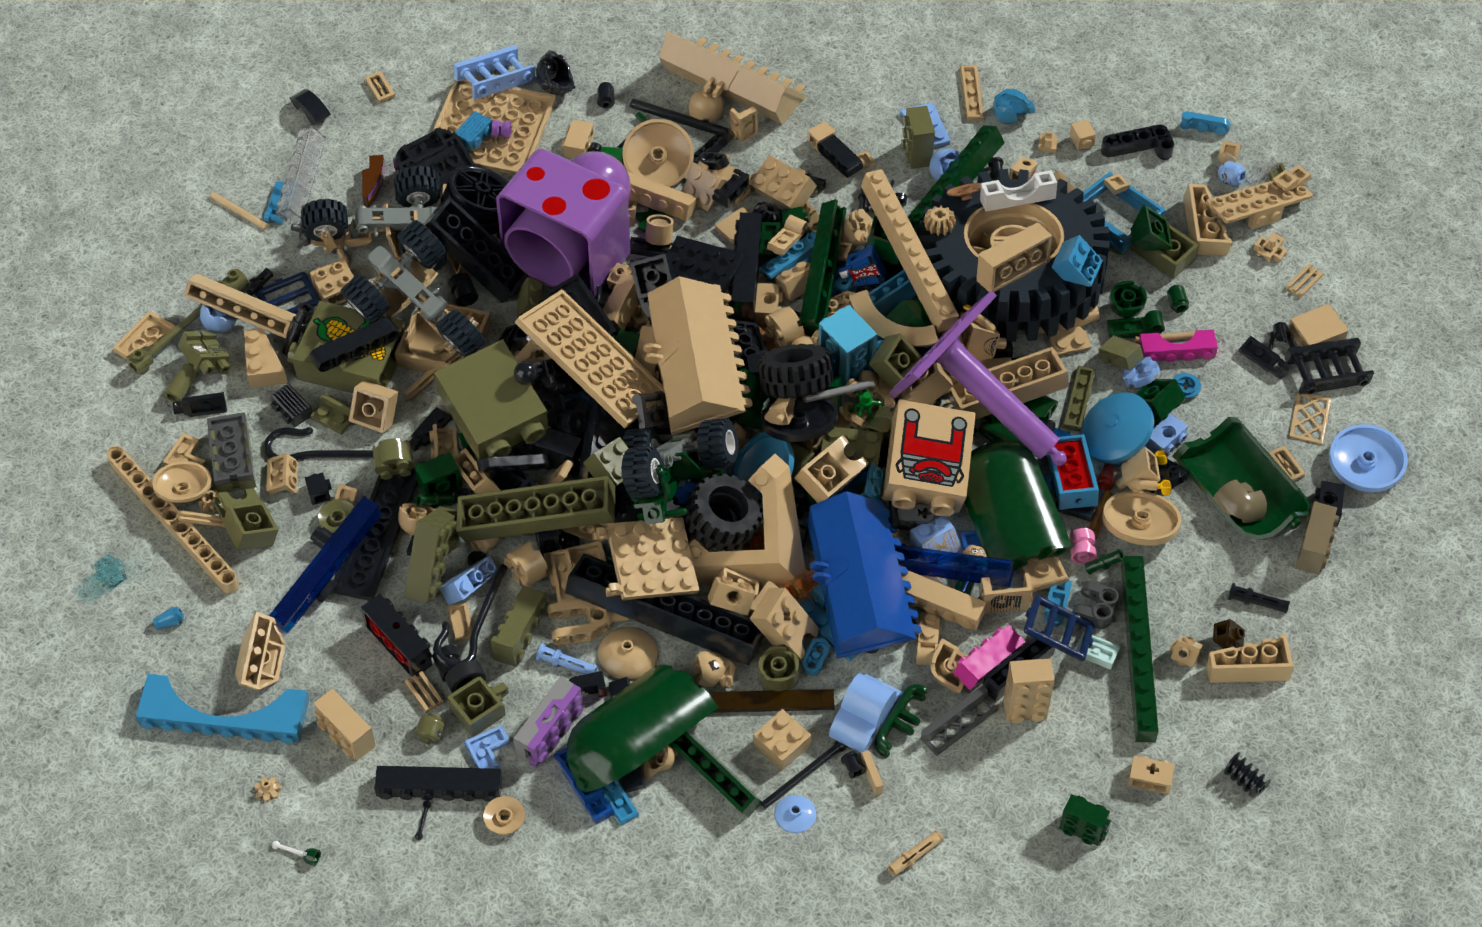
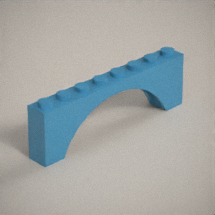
(277, 721)

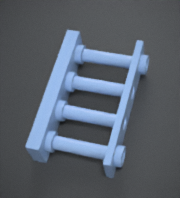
(494, 61)

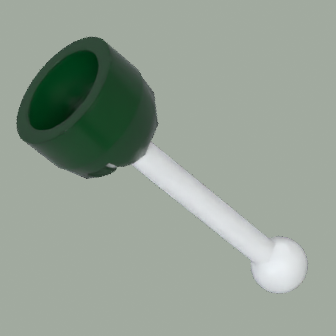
(308, 855)

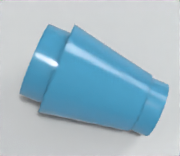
(169, 618)

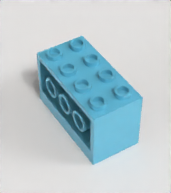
(849, 342)

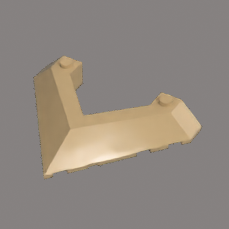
(782, 540)

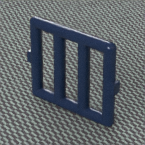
(280, 283)
(1045, 637)

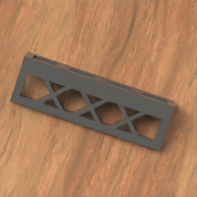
(953, 715)

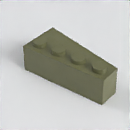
(518, 627)

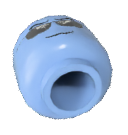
(1232, 173)

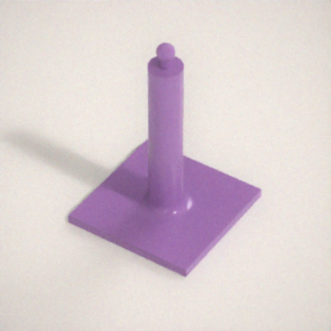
(985, 387)

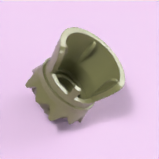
(881, 423)

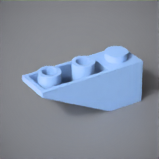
(468, 580)

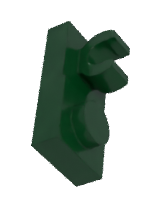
(768, 231)

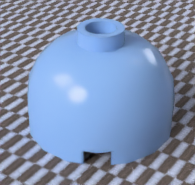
(941, 161)
(216, 320)

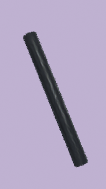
(677, 117)

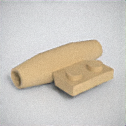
(1075, 338)

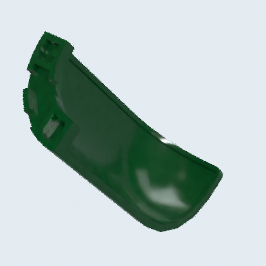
(1238, 455)
(1013, 505)
(635, 726)

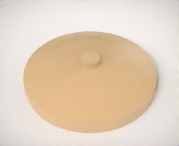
(658, 152)
(1142, 518)

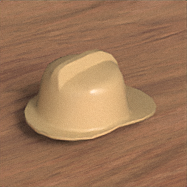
(659, 762)

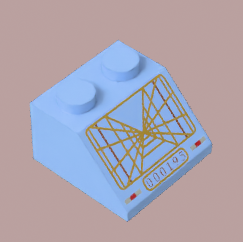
(936, 535)

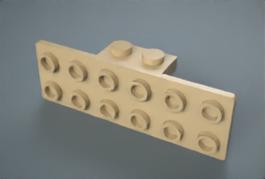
(1260, 203)

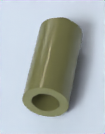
(181, 383)

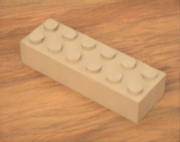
(1024, 377)

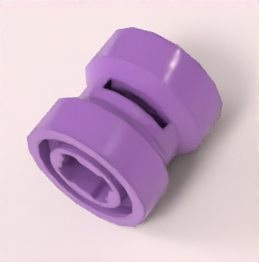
(501, 129)

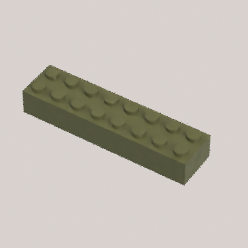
(536, 509)

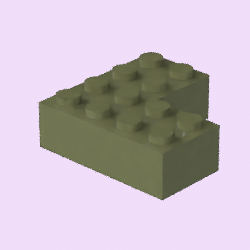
(433, 540)

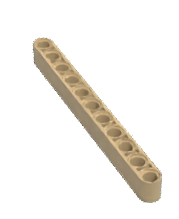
(121, 462)

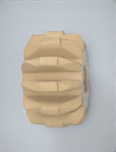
(939, 220)

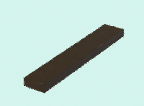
(774, 700)

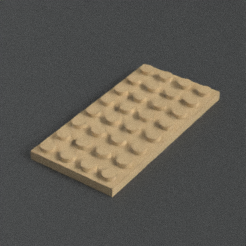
(589, 355)

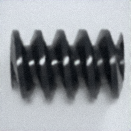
(1246, 776)

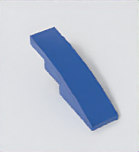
(593, 800)

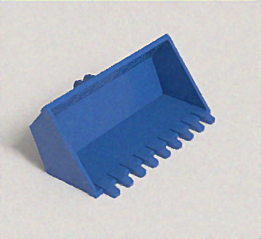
(860, 574)

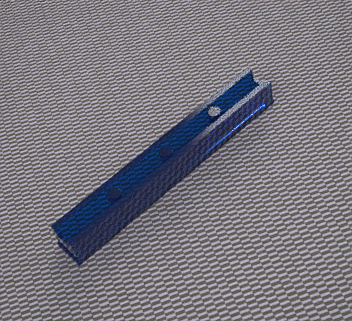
(325, 564)
(956, 565)

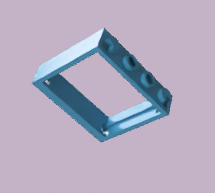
(1131, 196)

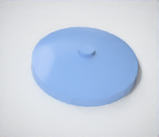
(1368, 458)

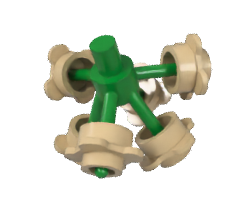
(866, 402)

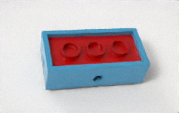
(1075, 480)

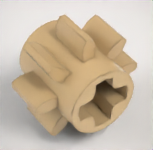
(207, 502)

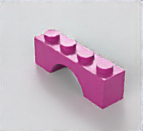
(1200, 346)

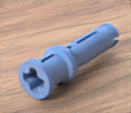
(556, 660)

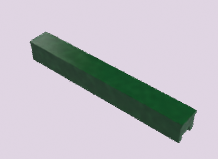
(822, 265)

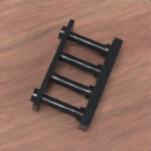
(1328, 350)

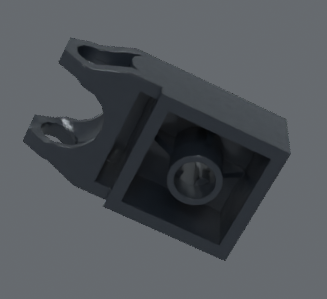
(643, 273)

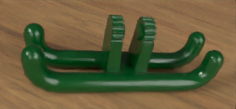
(913, 691)

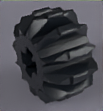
(769, 212)

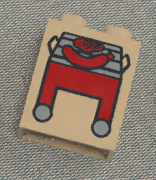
(929, 457)

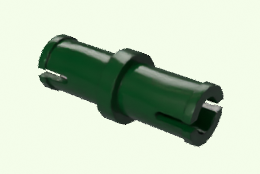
(434, 500)
(1104, 561)

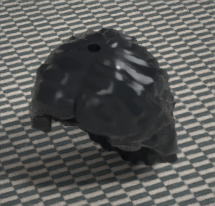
(556, 78)

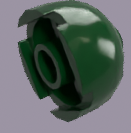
(1127, 299)

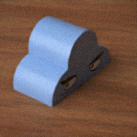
(863, 712)

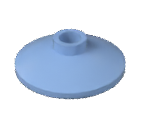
(793, 821)

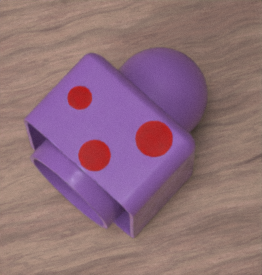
(567, 217)

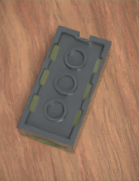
(231, 452)

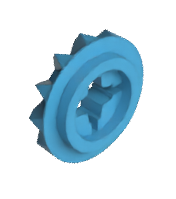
(1193, 382)

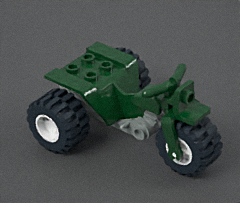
(655, 468)

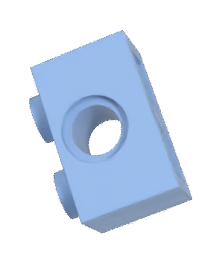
(1171, 428)

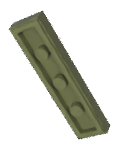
(1079, 398)

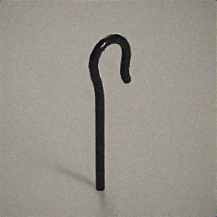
(311, 453)
(476, 628)

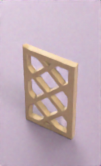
(1295, 422)

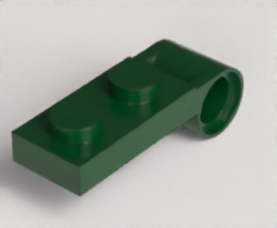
(1134, 327)

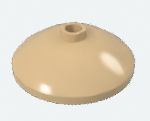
(182, 482)
(629, 662)

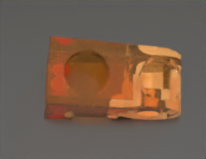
(801, 584)

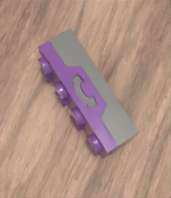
(548, 722)

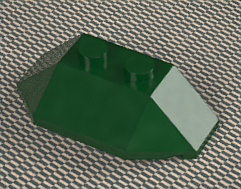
(909, 314)

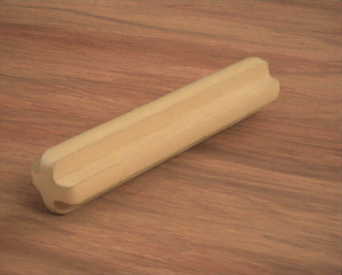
(199, 518)

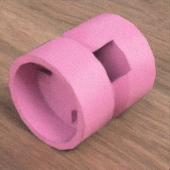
(1083, 545)

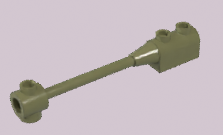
(142, 359)

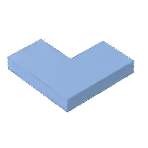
(482, 745)

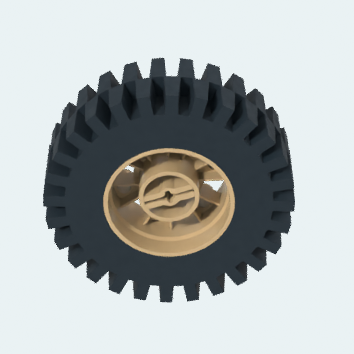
(1039, 296)

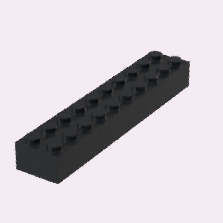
(676, 615)

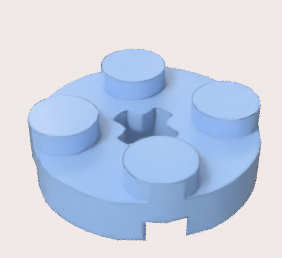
(1141, 373)

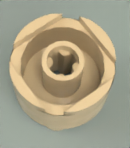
(856, 228)
(783, 326)
(526, 564)

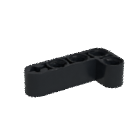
(1139, 140)

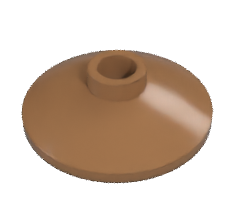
(964, 191)

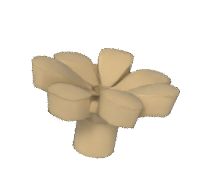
(268, 788)

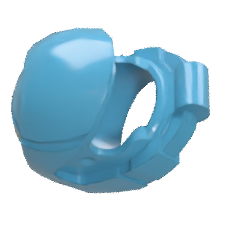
(1010, 103)

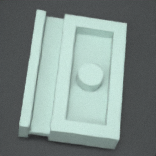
(1101, 651)

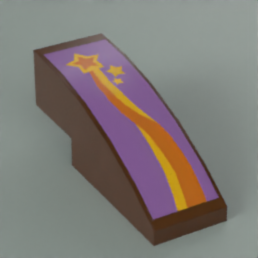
(373, 179)

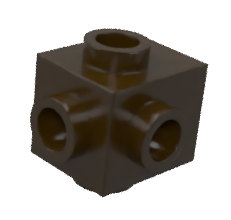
(1228, 634)

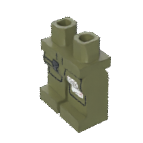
(204, 352)

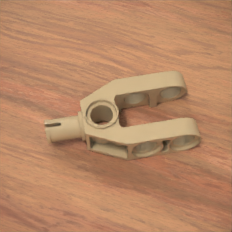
(588, 632)

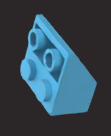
(1077, 262)

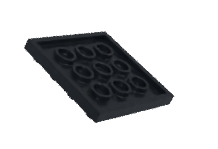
(704, 262)

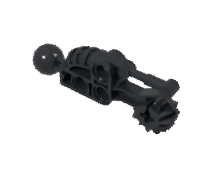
(549, 374)

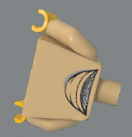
(982, 338)

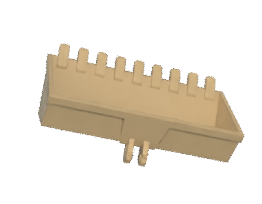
(730, 78)
(696, 353)

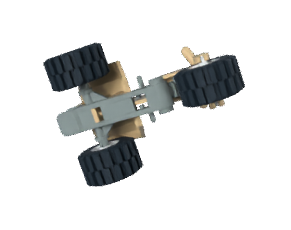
(327, 219)
(402, 282)

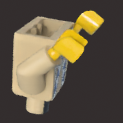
(1142, 472)

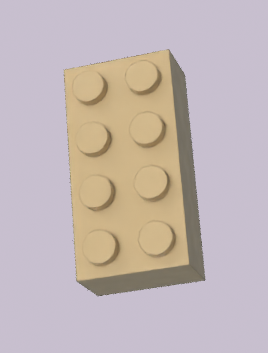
(1014, 257)
(1028, 690)

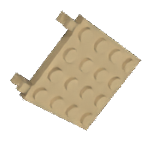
(649, 559)

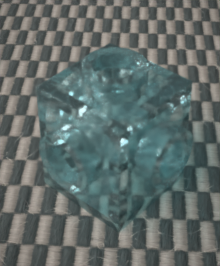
(110, 571)

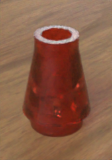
(1106, 478)

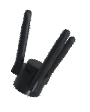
(1281, 333)

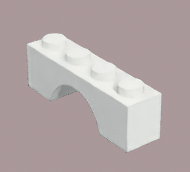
(1039, 188)

